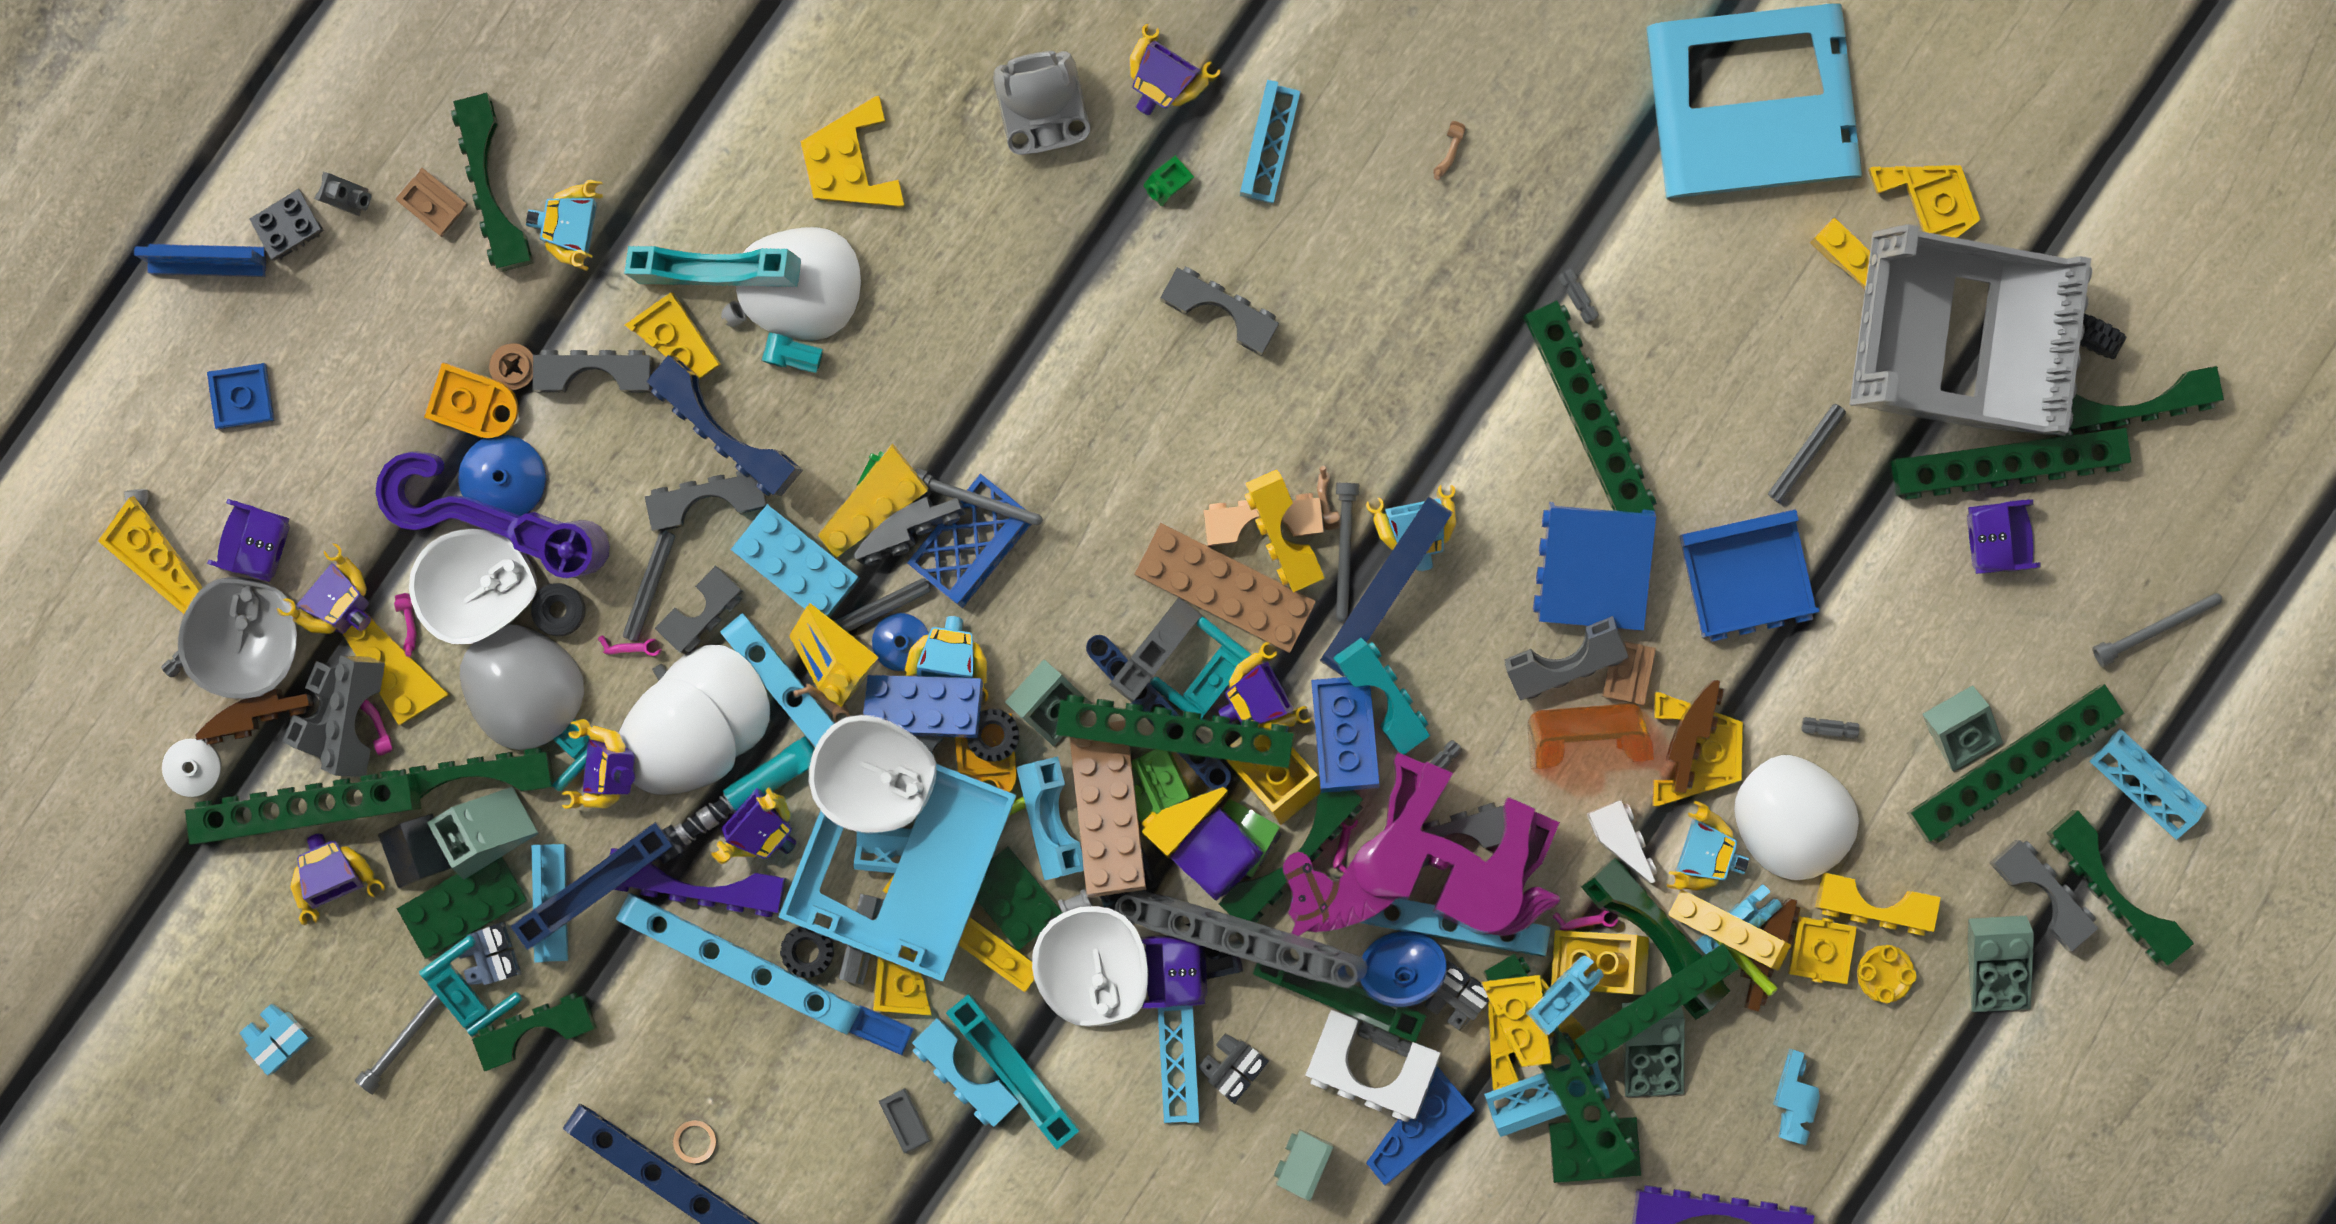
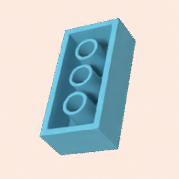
(794, 562)

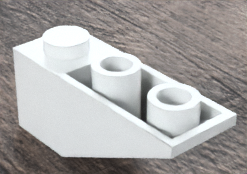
(1616, 833)

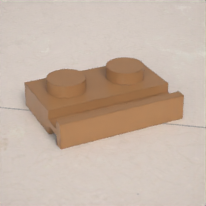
(431, 202)
(1631, 677)

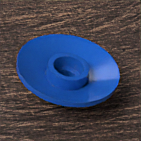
(888, 630)

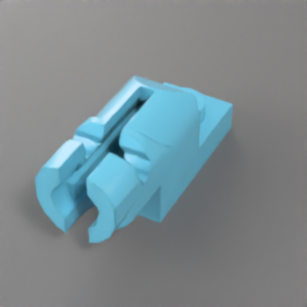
(1747, 912)
(1564, 995)
(1797, 1098)

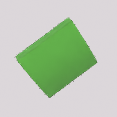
(1157, 783)
(1255, 826)

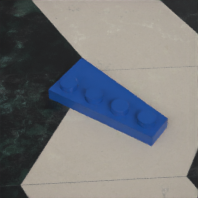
(1407, 1141)

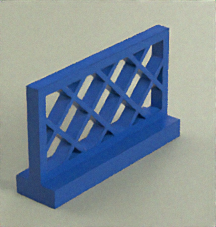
(204, 260)
(985, 561)

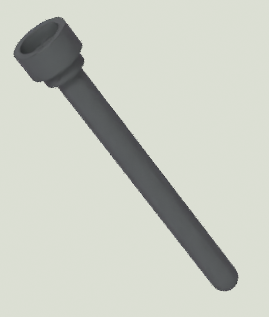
(1347, 494)
(978, 500)
(2107, 652)
(371, 1077)

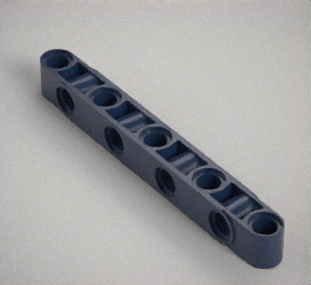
(634, 1160)

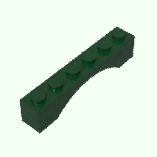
(477, 125)
(2192, 389)
(524, 772)
(2080, 844)
(1619, 893)
(1251, 896)
(1350, 1000)
(1656, 1004)

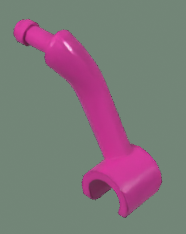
(404, 603)
(627, 647)
(383, 744)
(1343, 845)
(1583, 921)

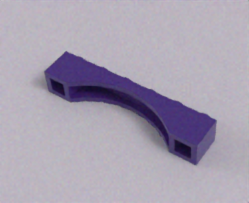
(756, 891)
(1666, 1208)

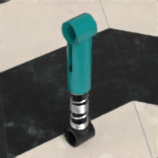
(772, 774)

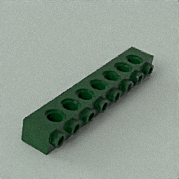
(1558, 316)
(2113, 442)
(2106, 712)
(1071, 726)
(204, 829)
(1605, 1159)

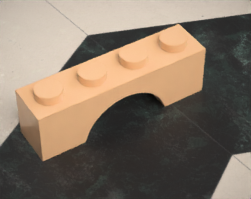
(1225, 523)

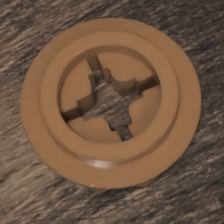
(510, 353)

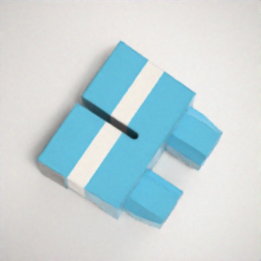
(278, 1042)

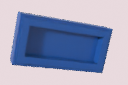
(881, 1030)

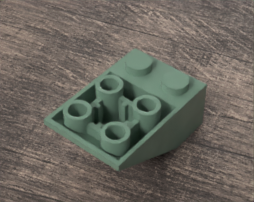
(482, 830)
(2000, 963)
(1656, 1058)

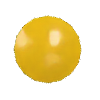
(1886, 973)

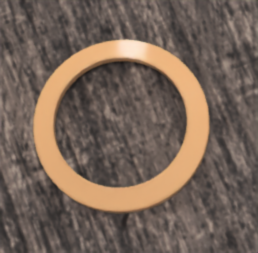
(676, 1141)

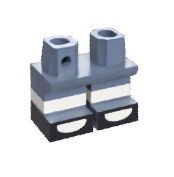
(495, 967)

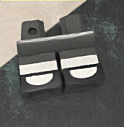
(1468, 1002)
(1227, 1079)

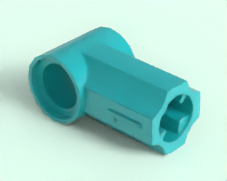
(785, 352)

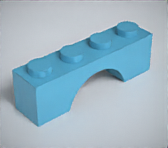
(1041, 790)
(938, 1046)

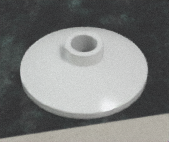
(205, 771)

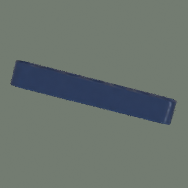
(1389, 579)
(1152, 698)

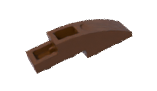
(243, 715)
(1695, 722)
(1778, 926)

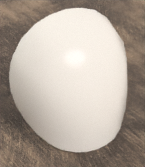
(825, 289)
(470, 585)
(731, 686)
(677, 739)
(871, 774)
(1795, 818)
(1091, 966)

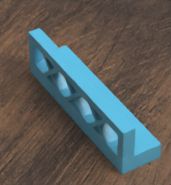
(1260, 134)
(2155, 777)
(884, 845)
(548, 880)
(1189, 1065)
(1526, 1112)

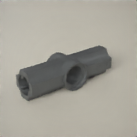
(856, 960)

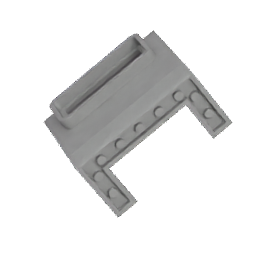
(2026, 338)

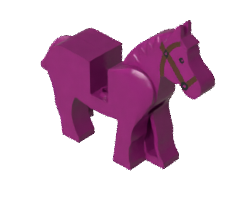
(1476, 892)

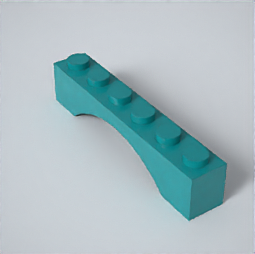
(671, 267)
(1013, 1071)

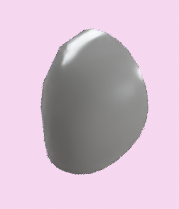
(236, 639)
(521, 687)

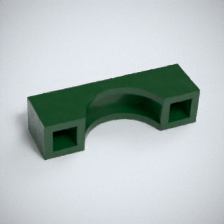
(499, 1045)

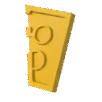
(673, 333)
(899, 987)
(1511, 1002)

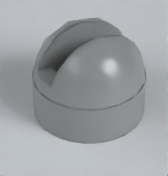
(733, 314)
(140, 494)

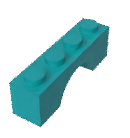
(1401, 724)

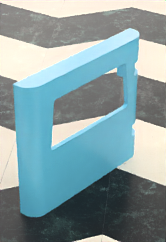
(1753, 141)
(931, 884)

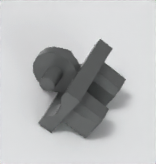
(343, 194)

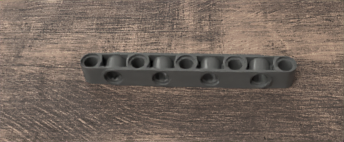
(1261, 943)

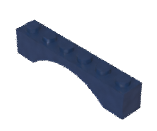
(681, 388)
(592, 886)

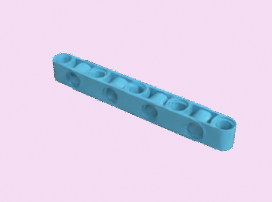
(778, 678)
(1421, 919)
(738, 963)

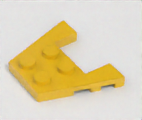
(837, 163)
(1937, 194)
(1718, 757)
(1501, 1066)

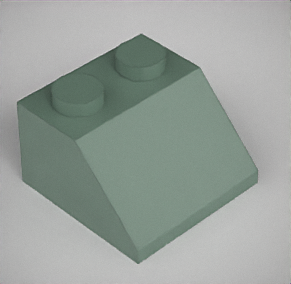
(1039, 700)
(1963, 727)
(1303, 1164)

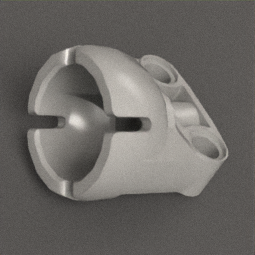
(1041, 99)

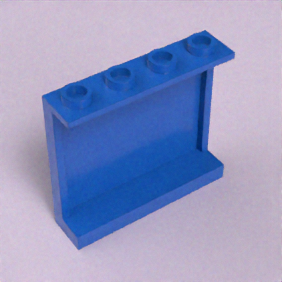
(1595, 566)
(1748, 575)

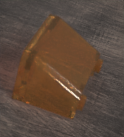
(1554, 727)

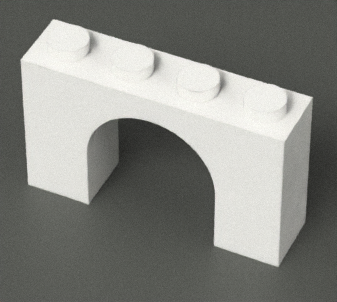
(1332, 1068)

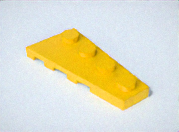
(881, 493)
(148, 553)
(404, 685)

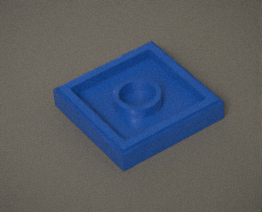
(240, 396)

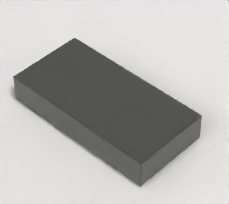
(904, 1120)

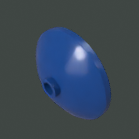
(522, 470)
(1400, 958)

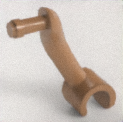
(1456, 132)
(1330, 519)
(821, 698)

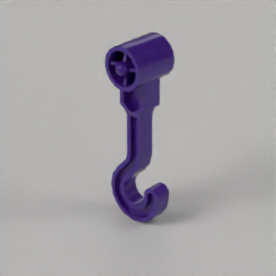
(564, 548)

